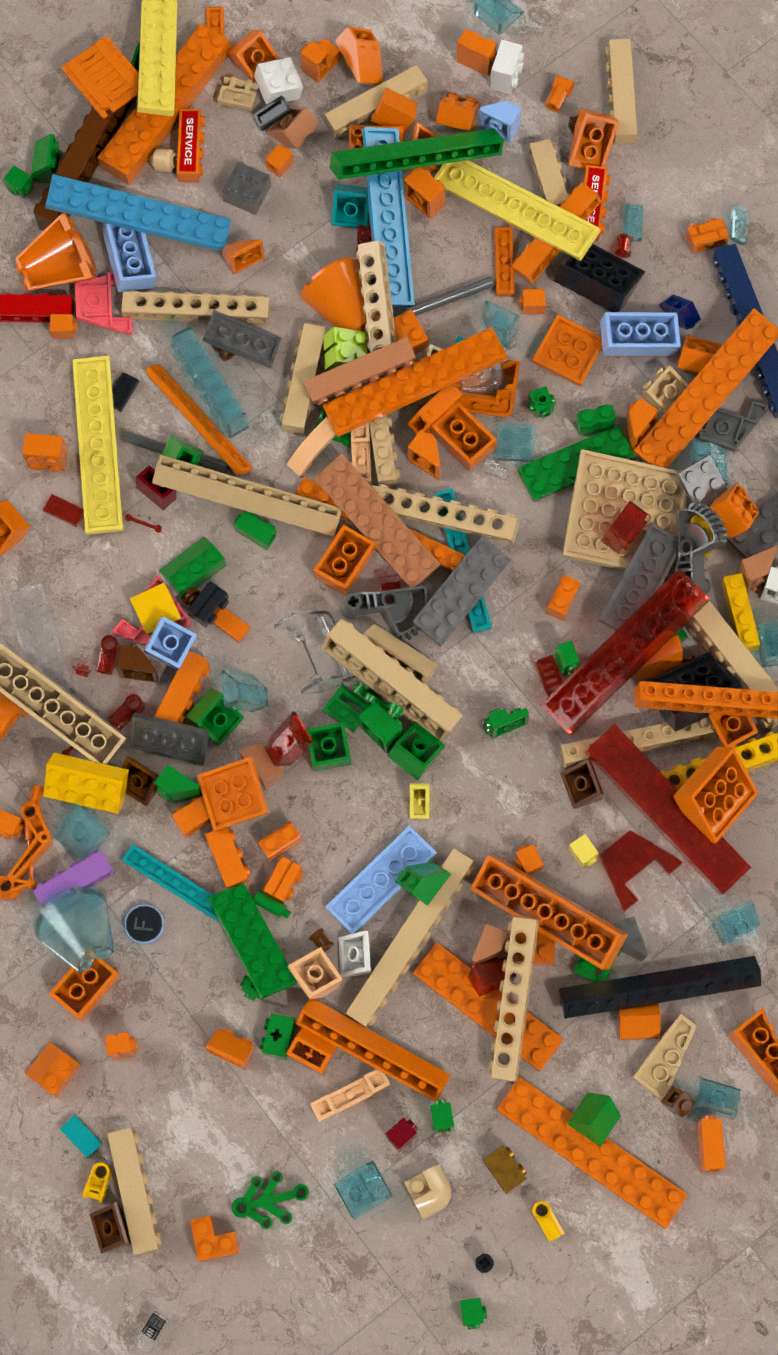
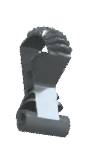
(695, 542)
(373, 602)

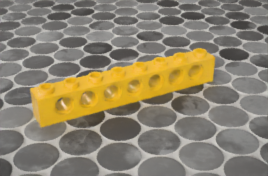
(751, 746)

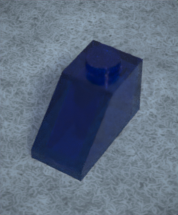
(685, 310)

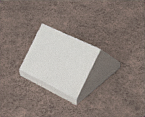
(354, 954)

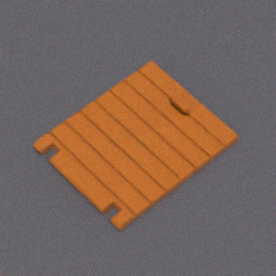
(103, 76)

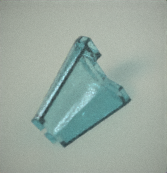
(76, 926)

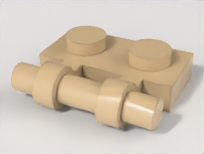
(238, 97)

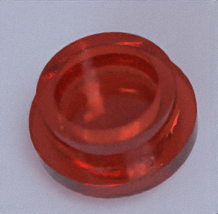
(81, 669)

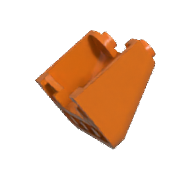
(497, 403)

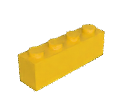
(740, 611)

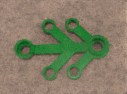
(363, 690)
(266, 1201)

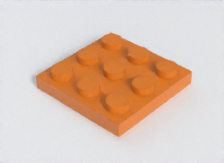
(568, 350)
(233, 794)

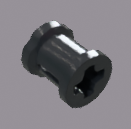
(479, 1266)

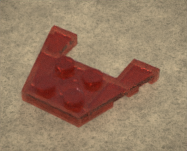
(628, 858)

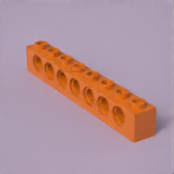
(706, 699)

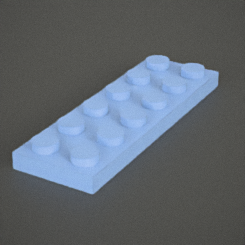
(376, 883)

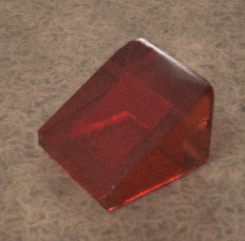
(390, 583)

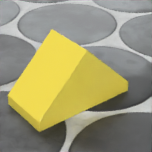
(419, 801)

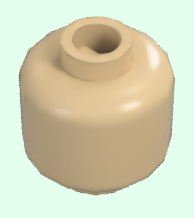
(164, 160)

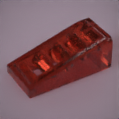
(544, 661)

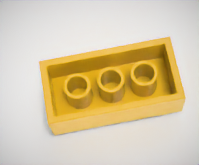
(85, 783)

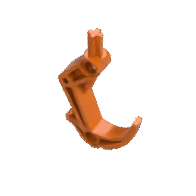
(39, 846)

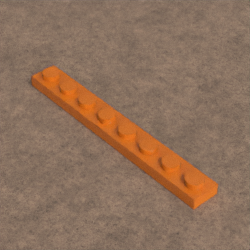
(199, 419)

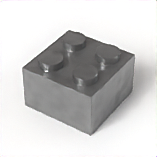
(246, 188)

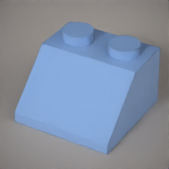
(503, 117)

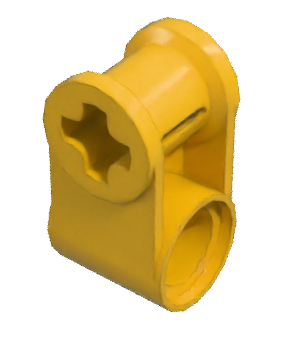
(97, 1184)

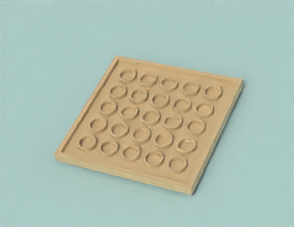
(600, 494)

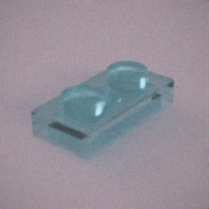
(633, 221)
(739, 224)

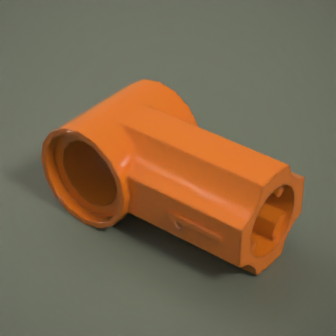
(561, 89)

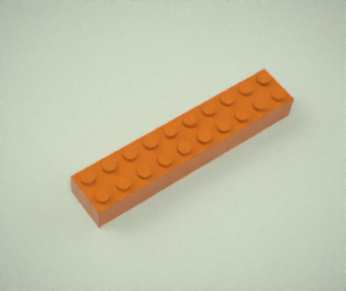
(145, 132)

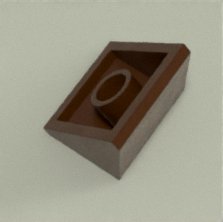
(140, 781)
(582, 784)
(110, 1227)

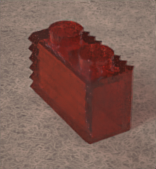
(487, 977)

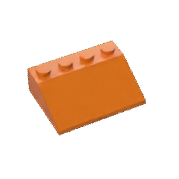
(716, 793)

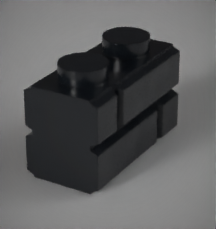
(208, 604)

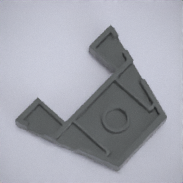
(731, 429)

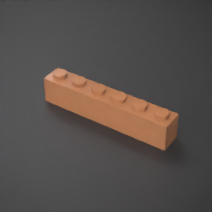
(360, 371)

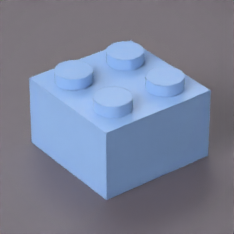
(169, 643)

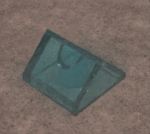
(717, 1099)

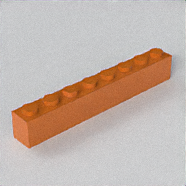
(373, 1049)

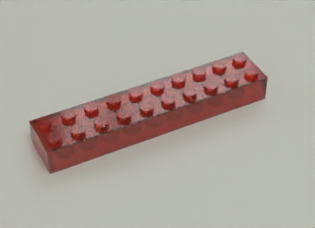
(625, 652)
(654, 799)

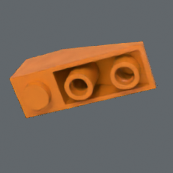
(434, 409)

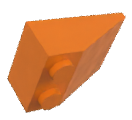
(592, 139)
(408, 326)
(543, 952)

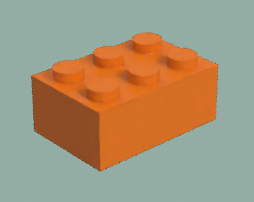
(464, 436)
(344, 560)
(84, 990)

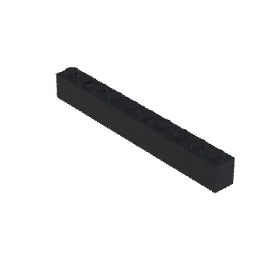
(660, 987)

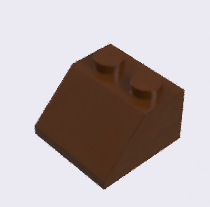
(135, 665)

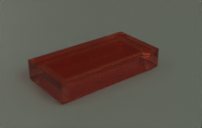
(64, 510)

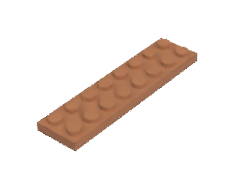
(377, 521)

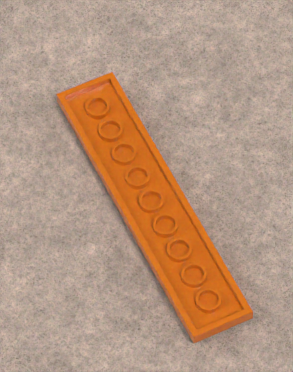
(415, 381)
(708, 390)
(605, 1164)

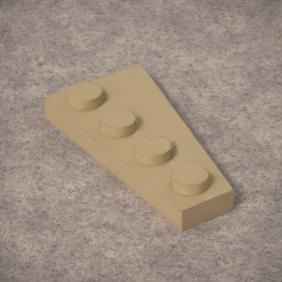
(665, 1058)

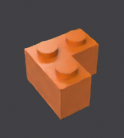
(319, 59)
(209, 1245)

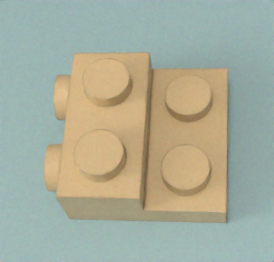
(664, 388)

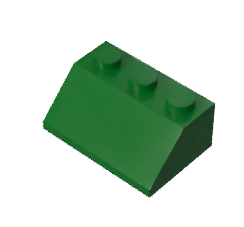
(193, 566)

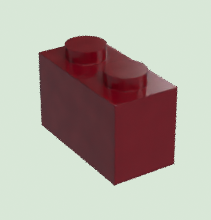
(159, 495)
(402, 1134)

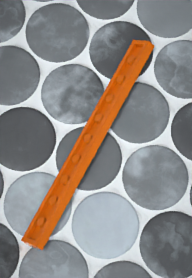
(446, 556)

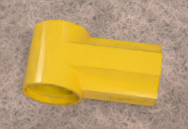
(548, 1222)

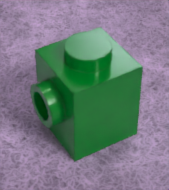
(18, 182)
(473, 1313)

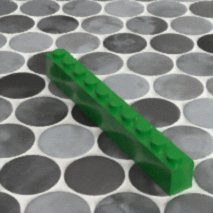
(416, 153)

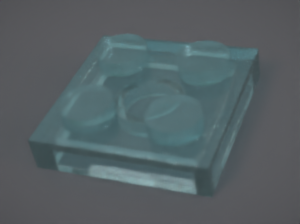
(515, 442)

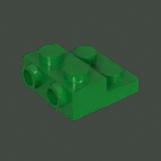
(500, 722)

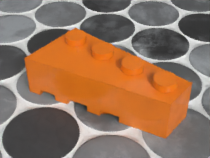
(759, 1046)

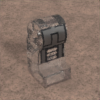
(151, 1332)

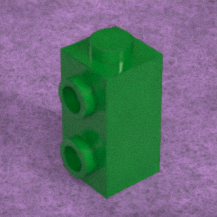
(255, 530)

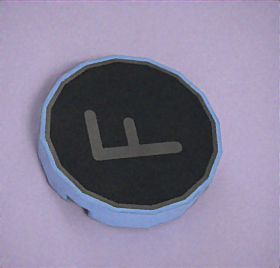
(144, 924)

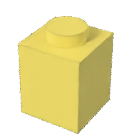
(583, 851)

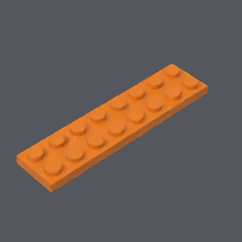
(449, 979)

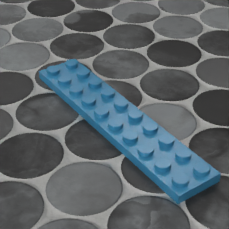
(137, 213)
(389, 219)

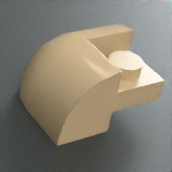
(429, 1191)

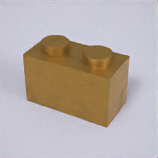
(504, 1169)

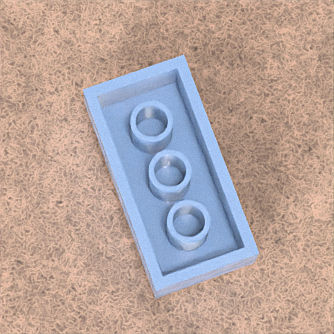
(129, 258)
(640, 334)

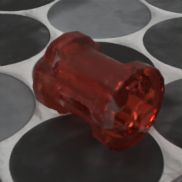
(624, 243)

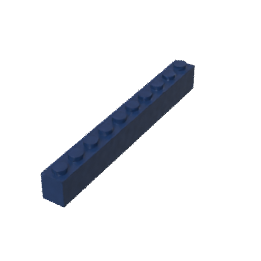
(743, 300)

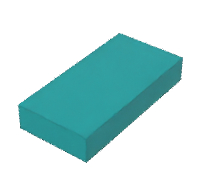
(81, 1136)

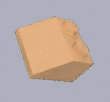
(316, 974)

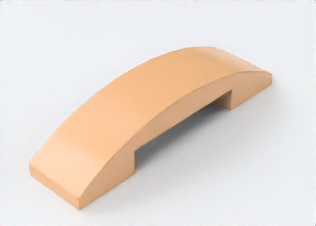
(311, 447)
(361, 451)
(349, 1095)

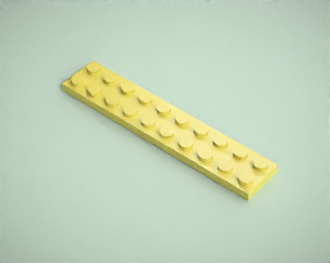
(157, 57)
(518, 207)
(97, 445)

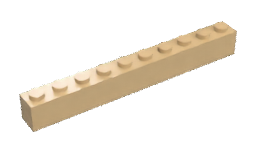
(246, 495)
(407, 943)

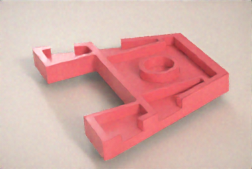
(95, 304)
(139, 636)

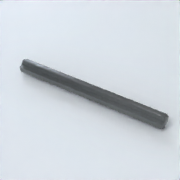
(449, 297)
(157, 446)

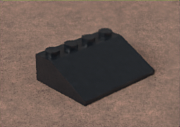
(600, 278)
(700, 672)

